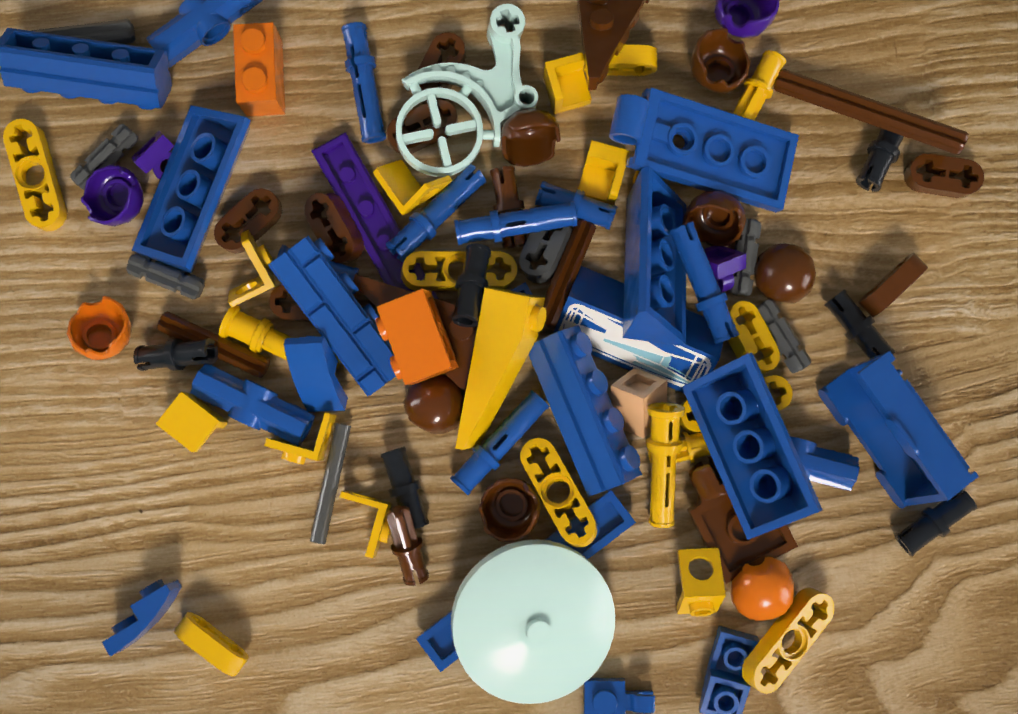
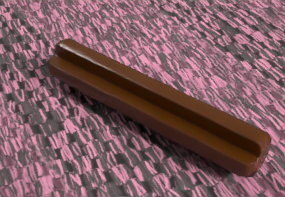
(567, 271)
(227, 350)

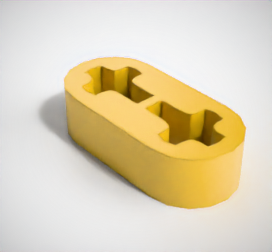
(633, 61)
(753, 336)
(211, 644)

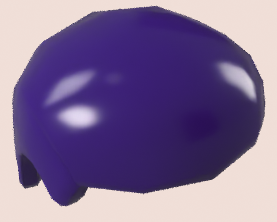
(746, 17)
(112, 196)

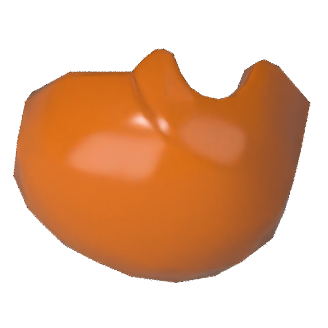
(100, 329)
(763, 590)

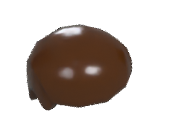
(719, 61)
(529, 137)
(716, 217)
(785, 273)
(435, 404)
(509, 509)

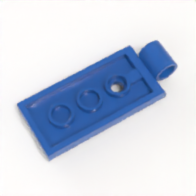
(719, 147)

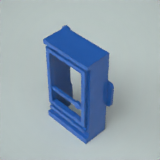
(898, 433)

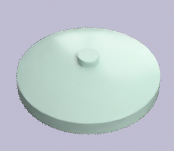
(532, 621)

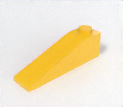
(503, 341)

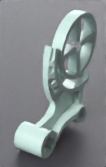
(496, 89)

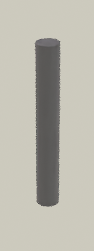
(330, 483)

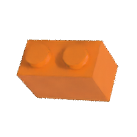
(259, 69)
(416, 337)

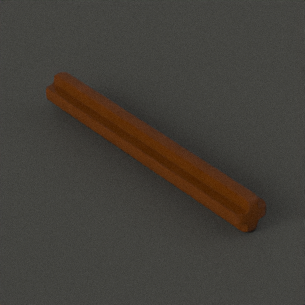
(871, 111)

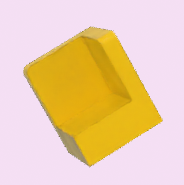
(566, 83)
(603, 172)
(190, 421)

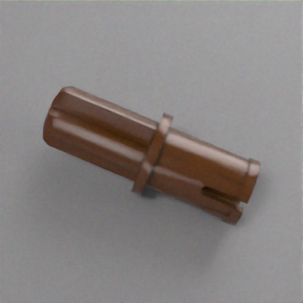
(406, 544)

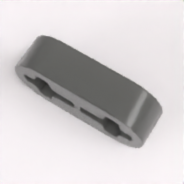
(552, 253)

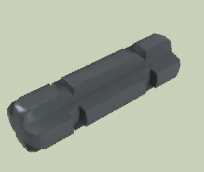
(106, 154)
(747, 244)
(165, 276)
(784, 337)

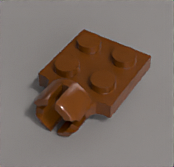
(721, 528)

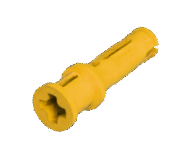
(254, 332)
(664, 446)

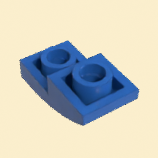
(313, 373)
(149, 610)
(724, 685)

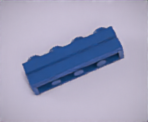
(84, 68)
(335, 312)
(584, 410)

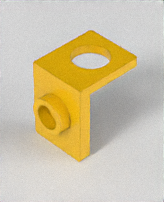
(404, 188)
(260, 258)
(298, 453)
(380, 530)
(700, 596)

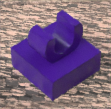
(153, 153)
(724, 263)

